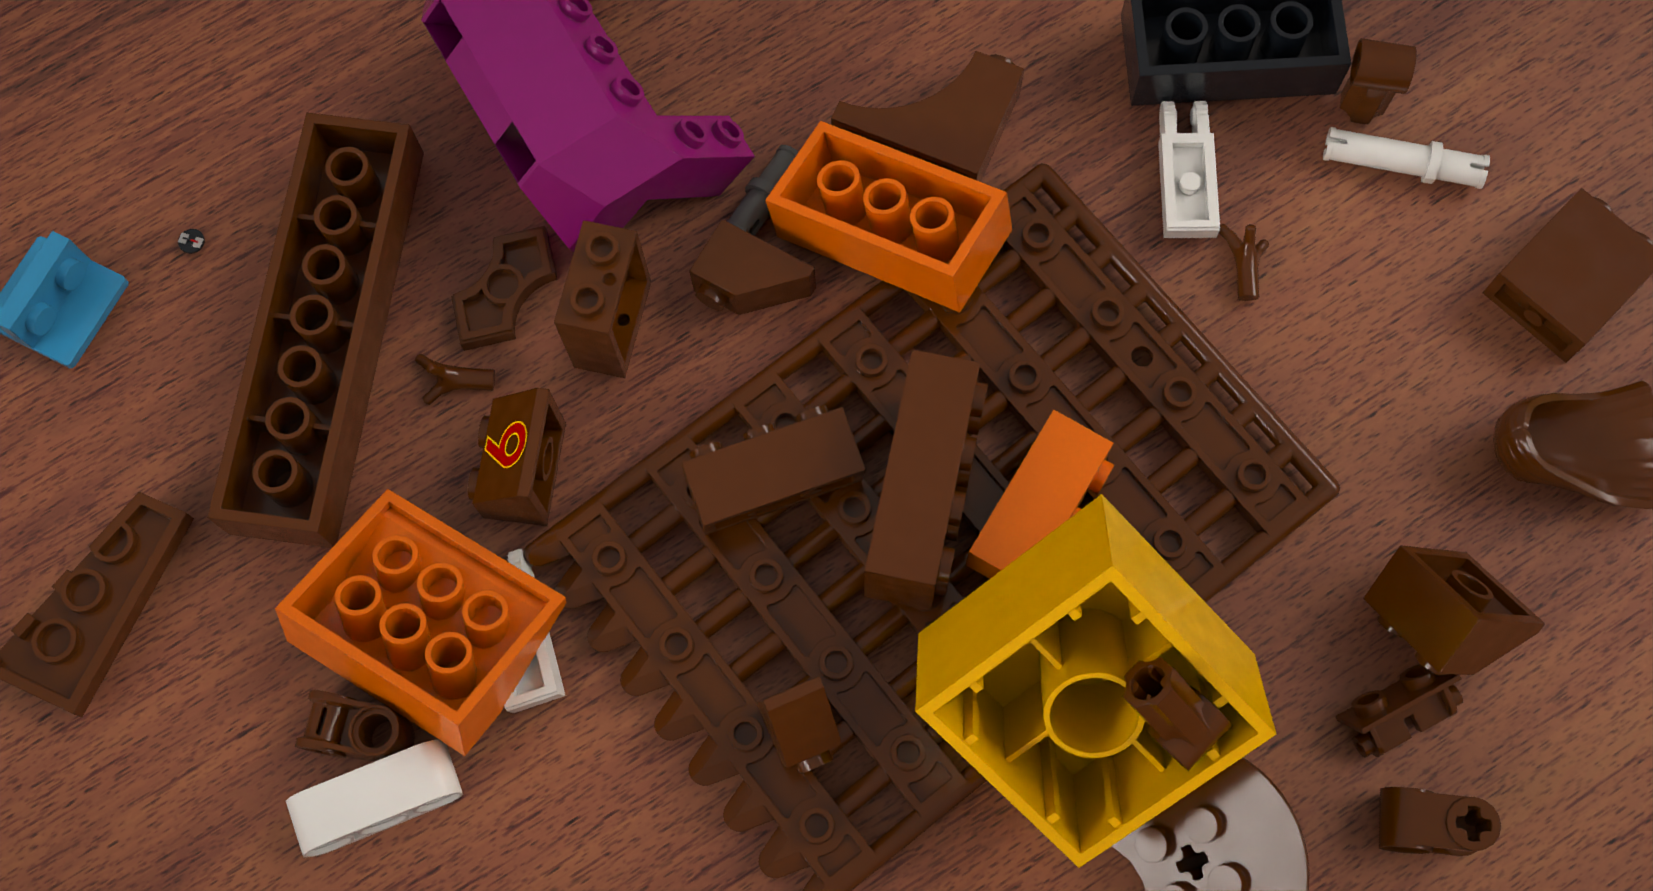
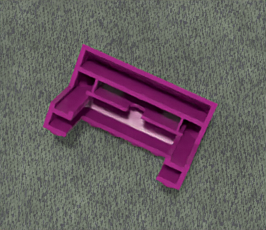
(575, 115)

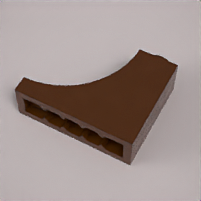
(954, 126)

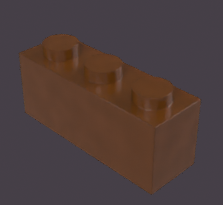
(772, 468)

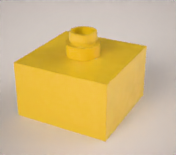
(1035, 681)

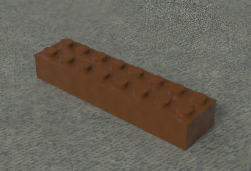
(318, 332)

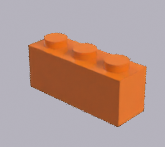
(1043, 492)

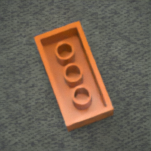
(890, 215)

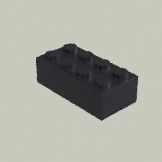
(1233, 49)

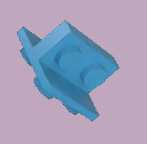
(58, 299)

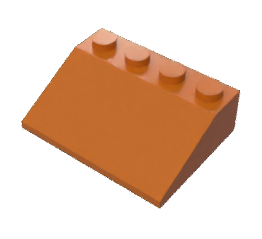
(421, 619)

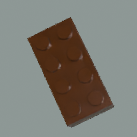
(923, 468)

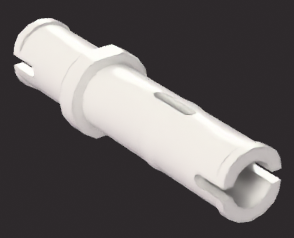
(1427, 161)

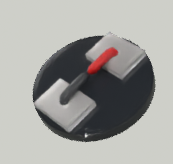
(191, 241)

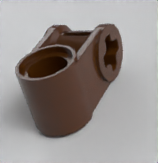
(345, 728)
(1426, 822)

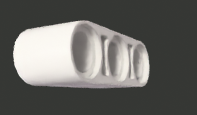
(373, 798)

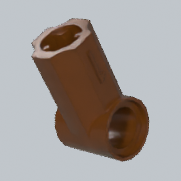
(1376, 75)
(1177, 713)

